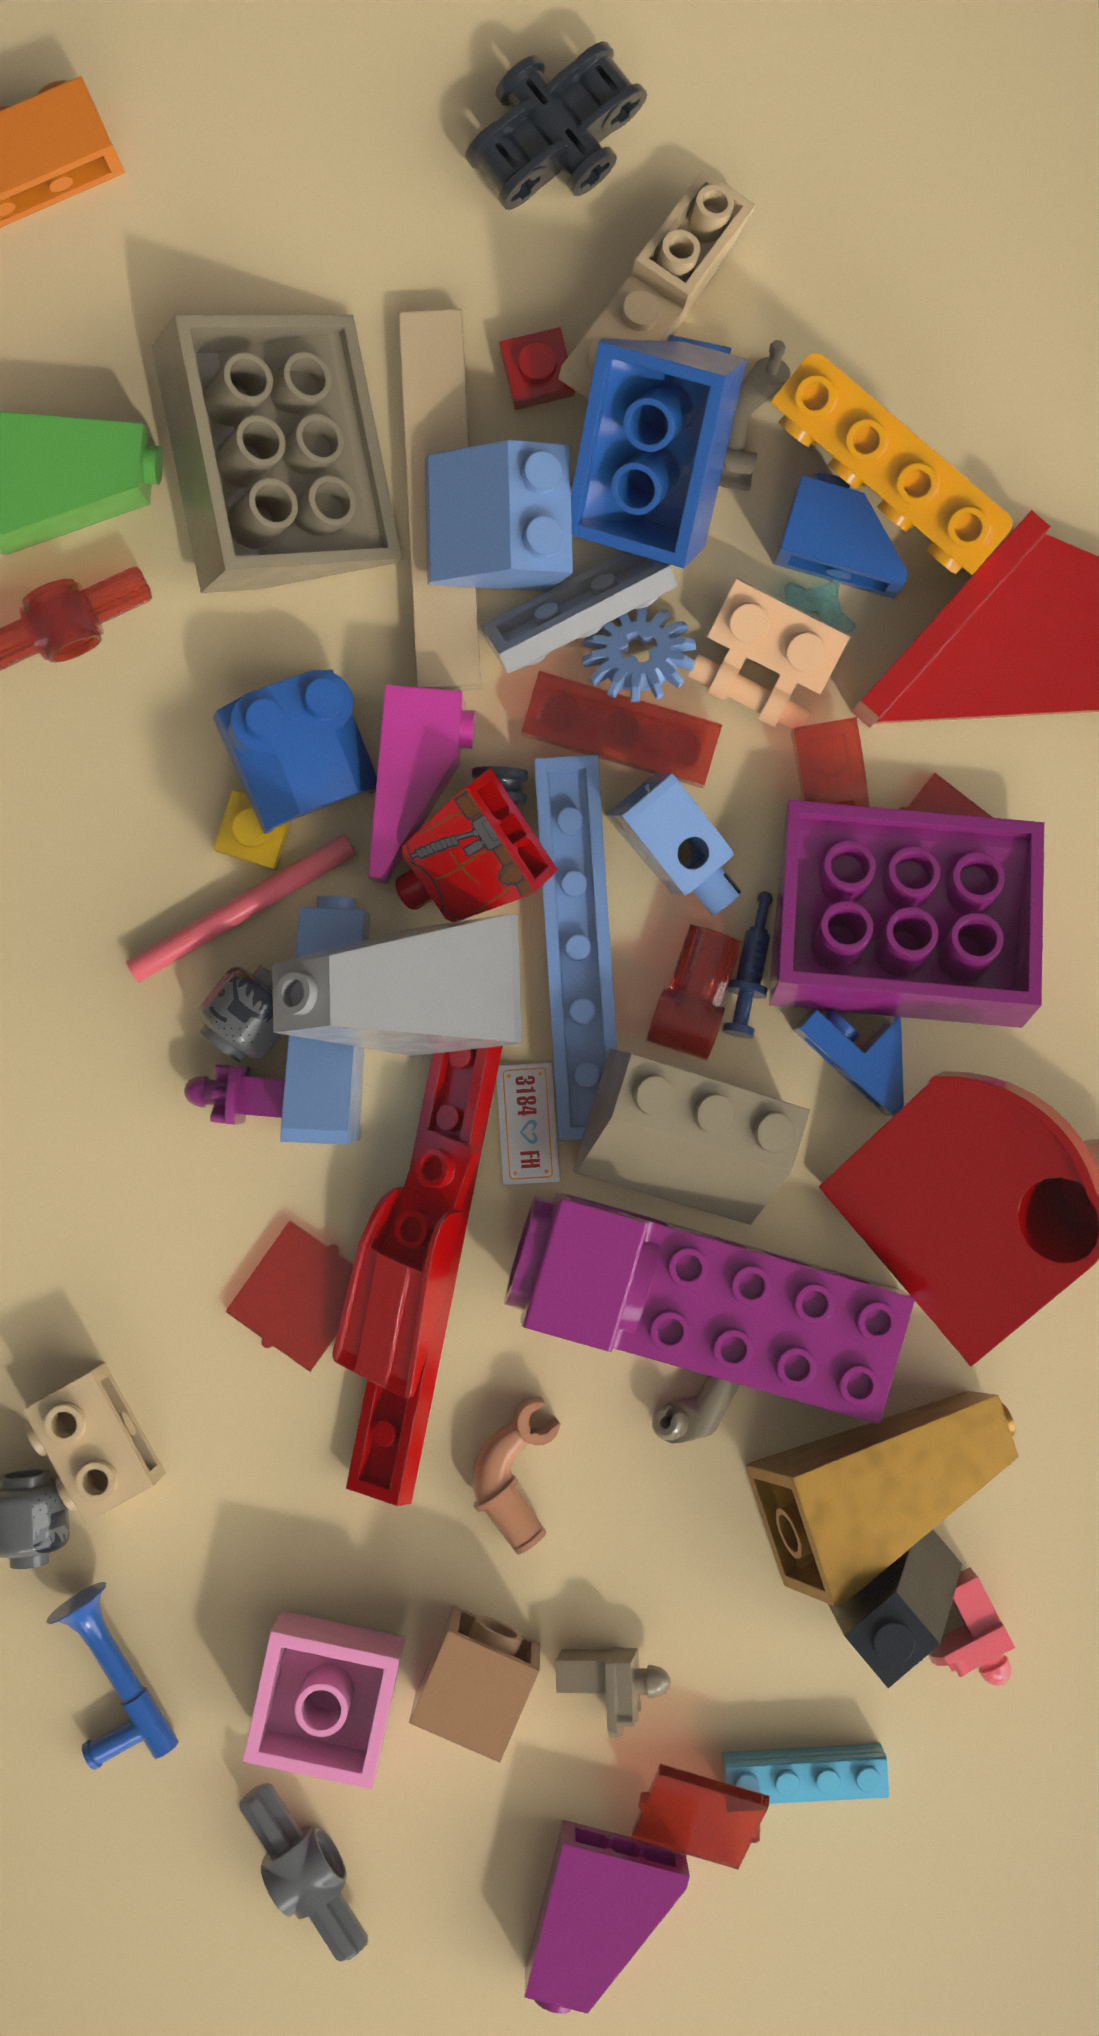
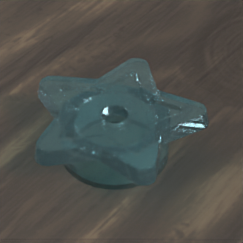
(822, 601)

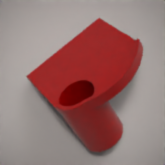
(975, 1205)

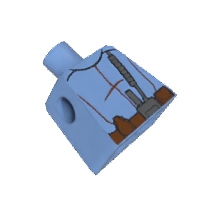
(655, 824)

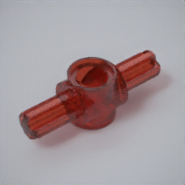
(67, 620)

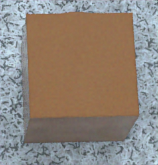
(476, 1683)

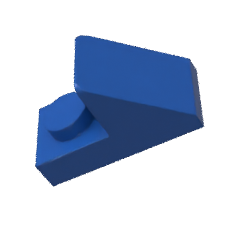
(873, 1069)

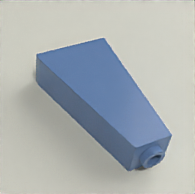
(321, 1076)

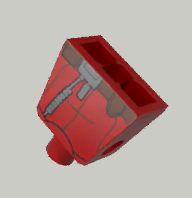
(474, 854)

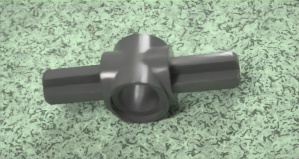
(303, 1872)

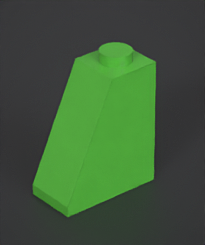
(70, 475)

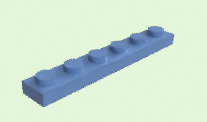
(576, 934)

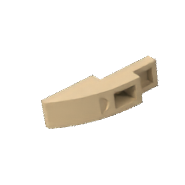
(666, 274)

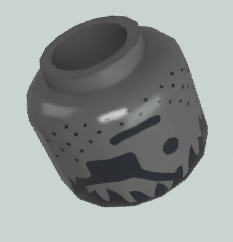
(241, 1013)
(31, 1518)

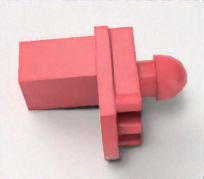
(980, 1639)

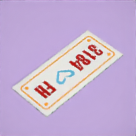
(527, 1123)

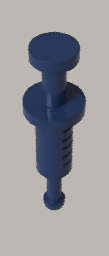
(750, 971)

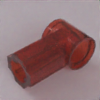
(691, 1007)

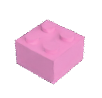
(324, 1699)

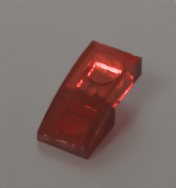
(831, 763)

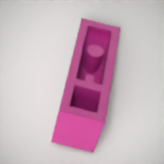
(416, 761)

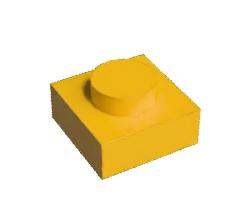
(244, 838)

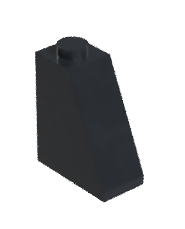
(902, 1609)

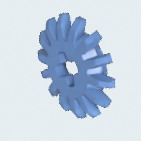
(627, 671)

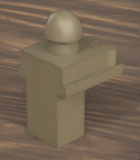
(611, 1673)

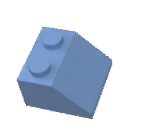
(499, 516)

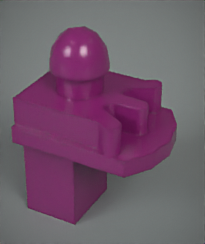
(236, 1094)

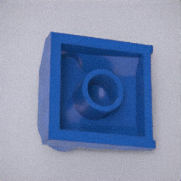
(296, 747)

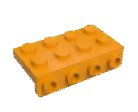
(882, 452)

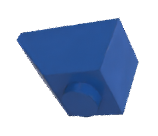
(839, 538)

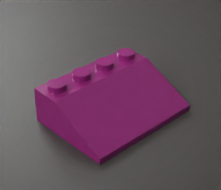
(909, 914)

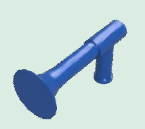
(146, 1720)

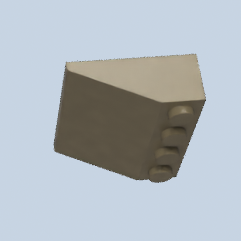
(274, 448)

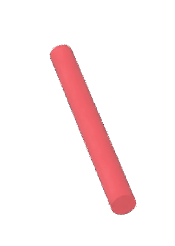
(241, 908)

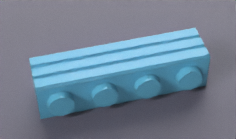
(810, 1772)

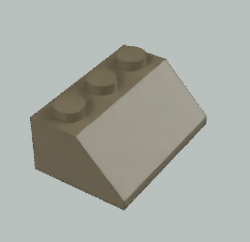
(688, 1138)

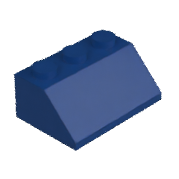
(654, 446)

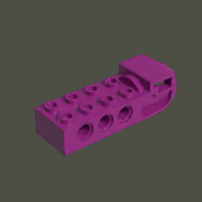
(708, 1305)

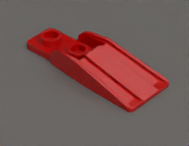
(405, 1267)

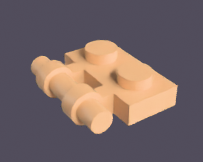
(777, 637)

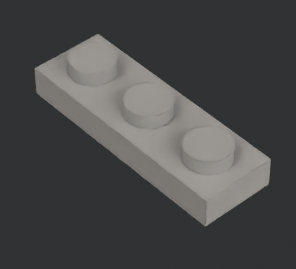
(576, 608)

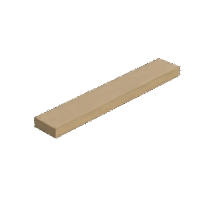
(436, 424)

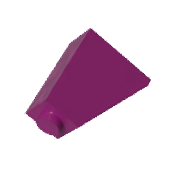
(597, 1913)

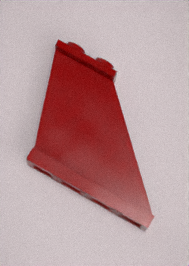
(1007, 642)

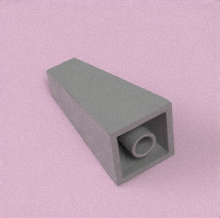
(408, 990)

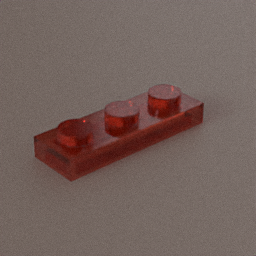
(621, 730)

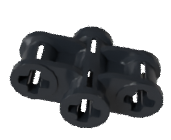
(555, 125)

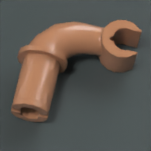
(496, 1485)

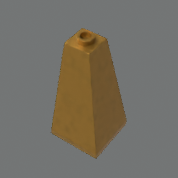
(870, 1493)

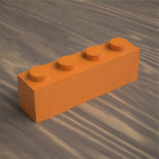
(52, 149)

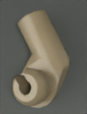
(694, 1416)

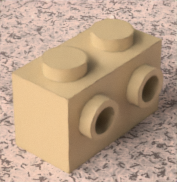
(92, 1444)

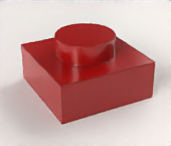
(534, 367)

